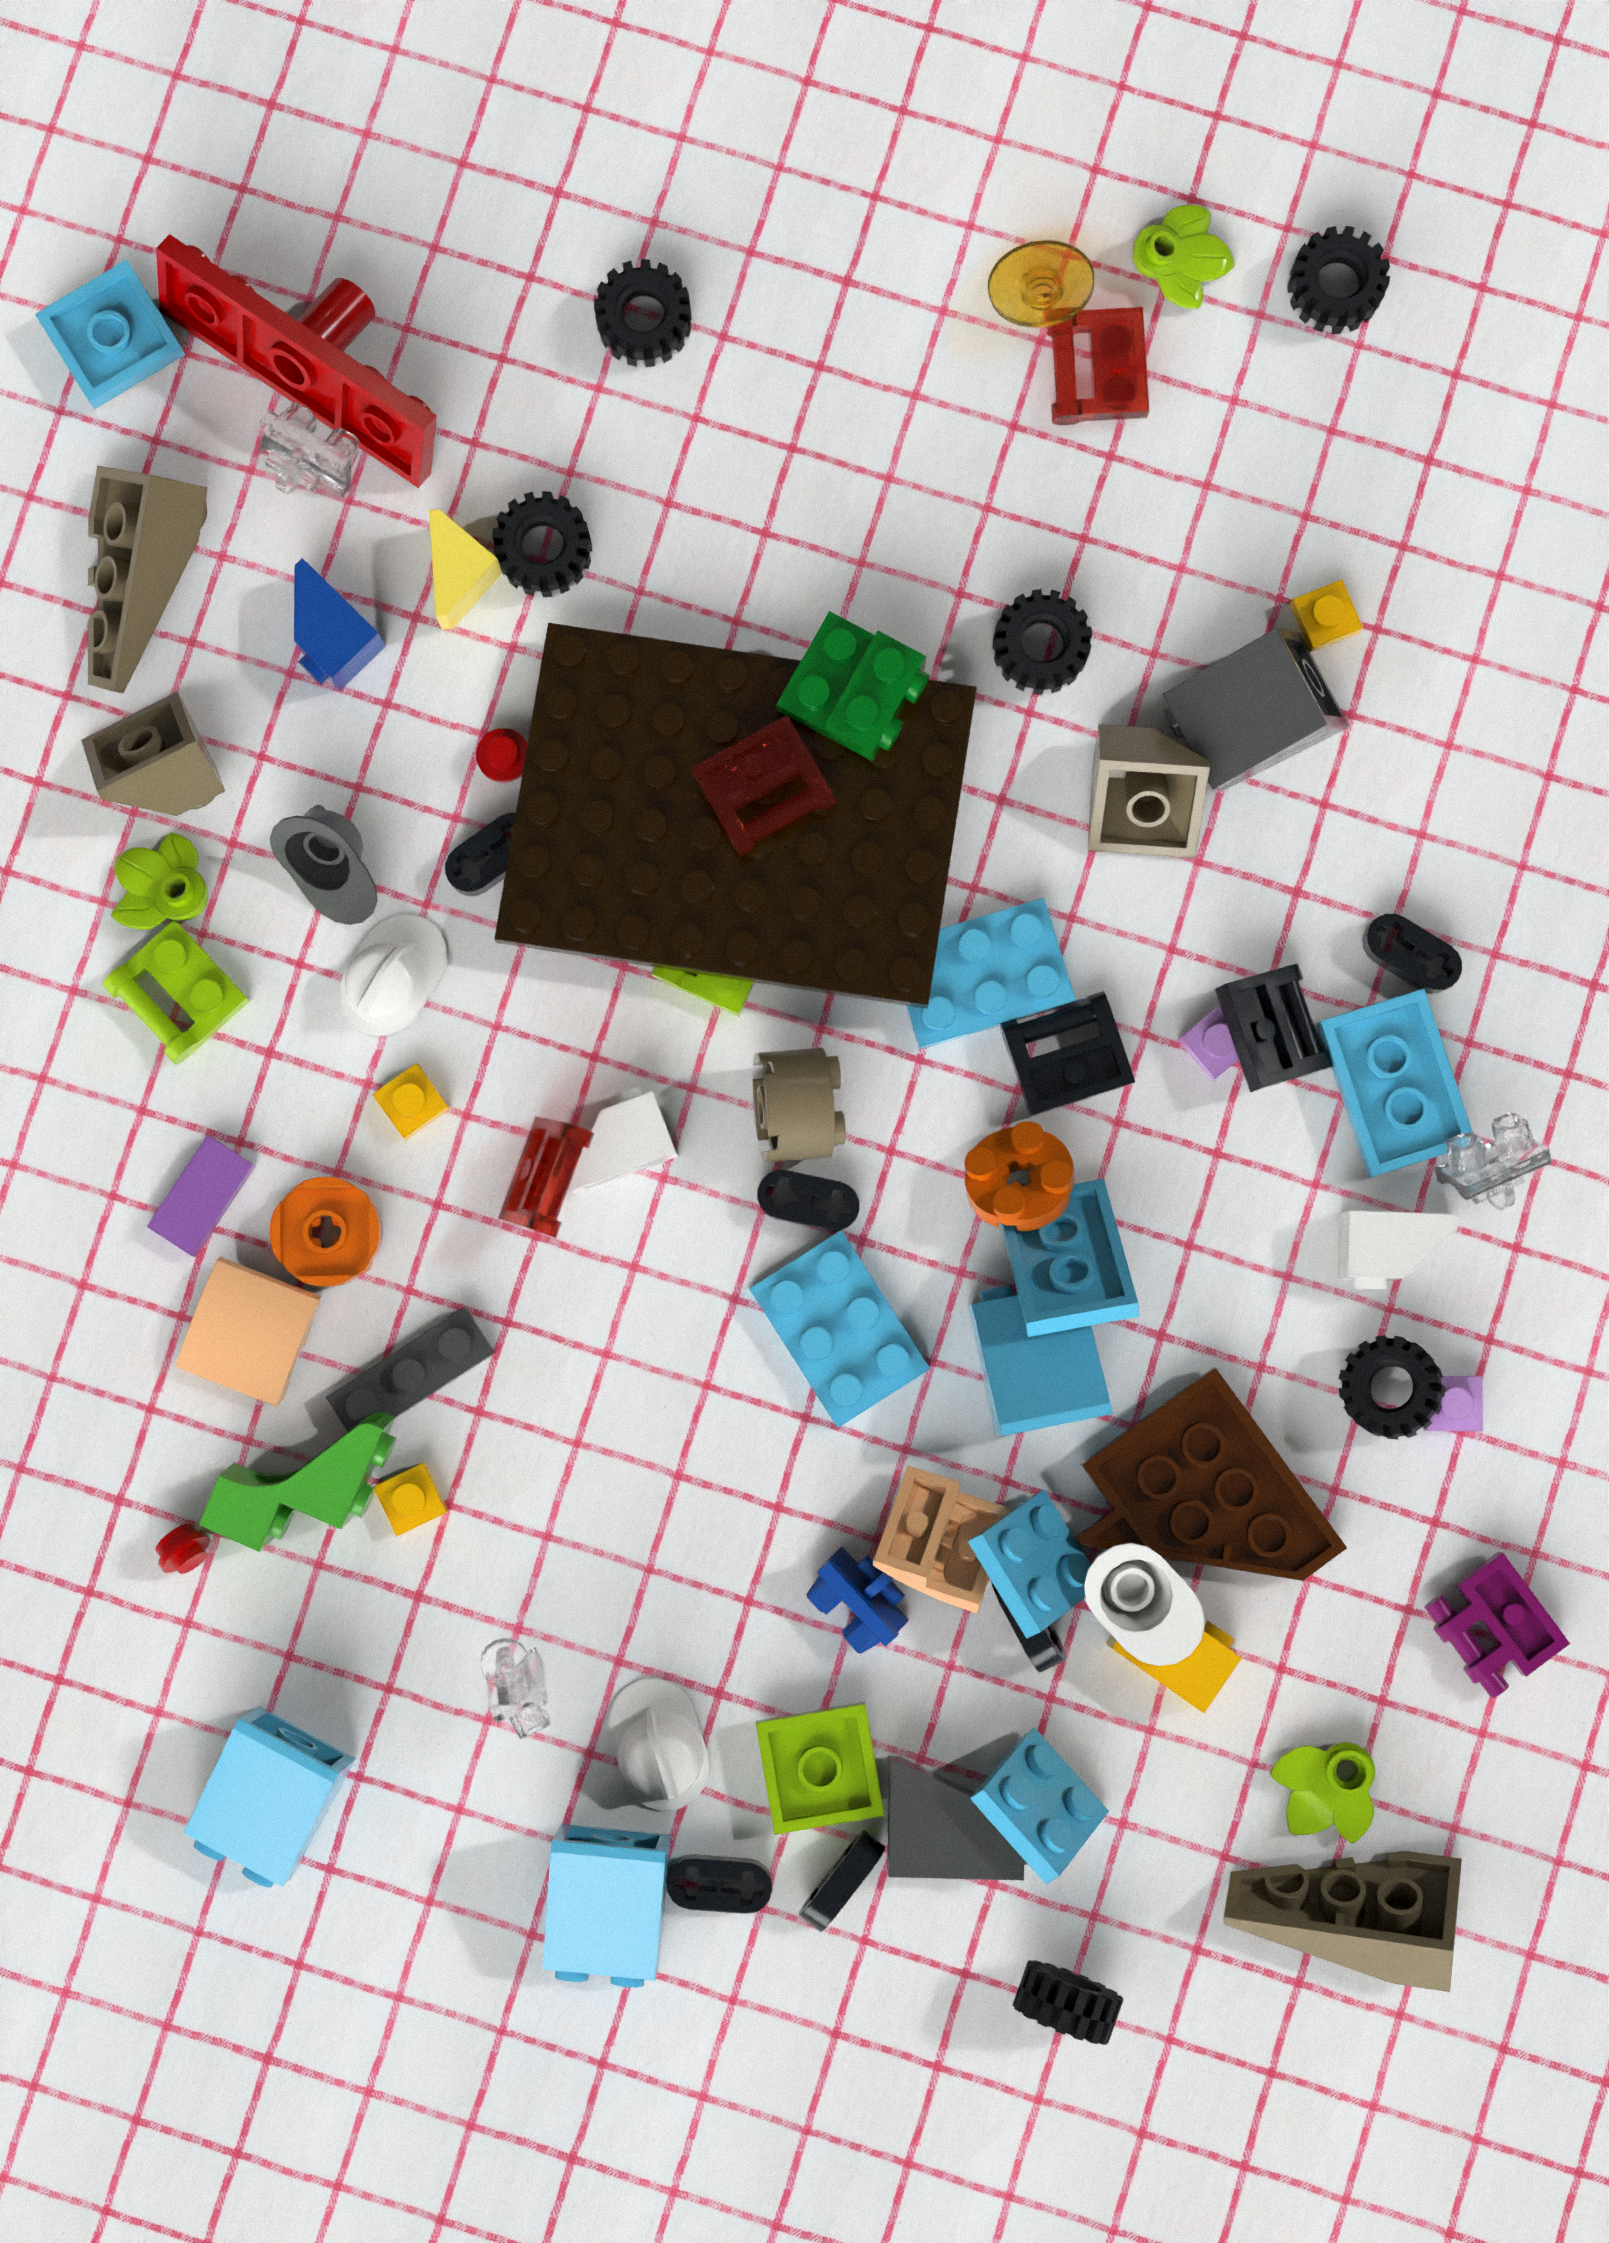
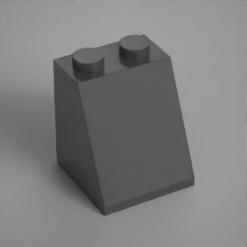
(1254, 708)

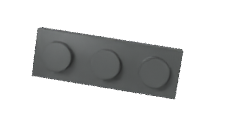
(414, 1371)

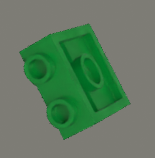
(854, 686)

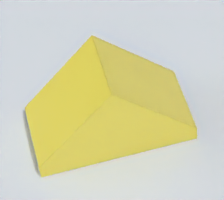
(460, 569)

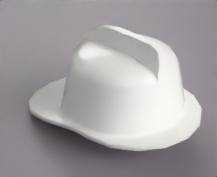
(393, 974)
(1144, 1604)
(658, 1744)

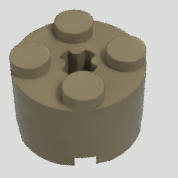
(797, 1104)

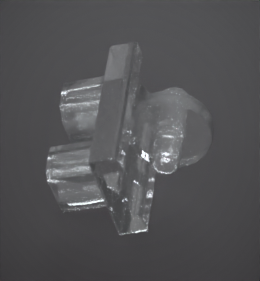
(304, 457)
(1493, 1168)
(515, 1685)

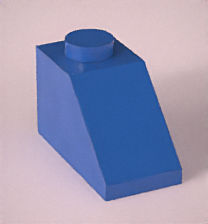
(329, 630)

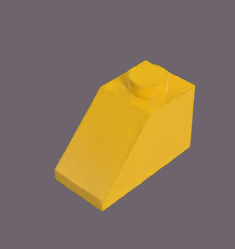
(1198, 1675)

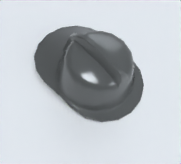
(325, 862)

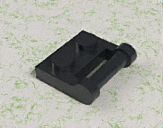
(1262, 1030)
(1072, 1071)

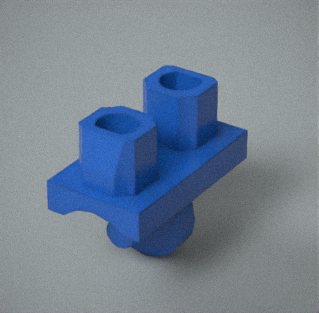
(866, 1592)

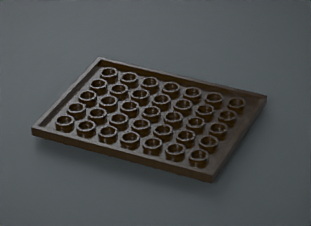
(634, 867)

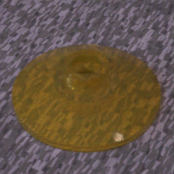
(1041, 283)

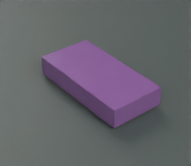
(201, 1196)

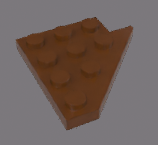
(1208, 1490)

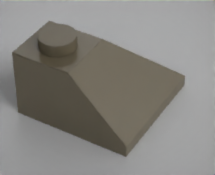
(154, 760)
(1145, 793)

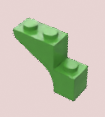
(329, 1487)

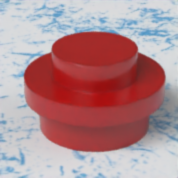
(501, 755)
(182, 1549)

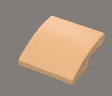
(248, 1331)
(929, 1538)

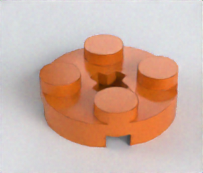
(1012, 1150)
(304, 1255)

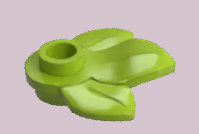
(1189, 258)
(153, 881)
(1320, 1796)

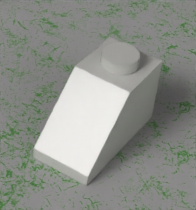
(625, 1141)
(1388, 1244)

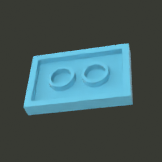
(992, 974)
(1395, 1082)
(1073, 1267)
(839, 1328)

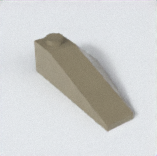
(144, 544)
(1372, 1917)

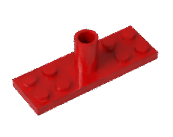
(300, 356)

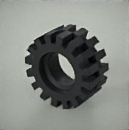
(1342, 249)
(643, 282)
(535, 513)
(1051, 611)
(1391, 1353)
(1067, 2002)

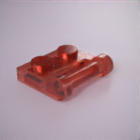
(1115, 363)
(755, 769)
(544, 1175)

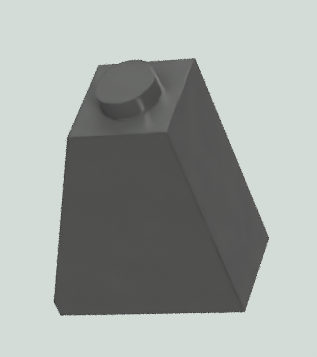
(941, 1831)

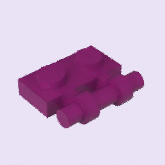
(1511, 1615)

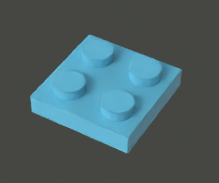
(110, 334)
(1033, 1563)
(1039, 1805)

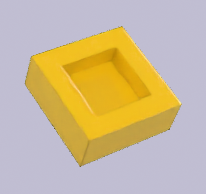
(1326, 616)
(411, 1101)
(411, 1499)

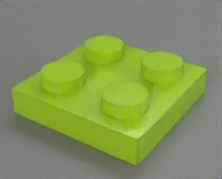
(819, 1768)

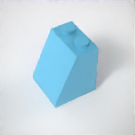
(1038, 1377)
(267, 1797)
(605, 1904)

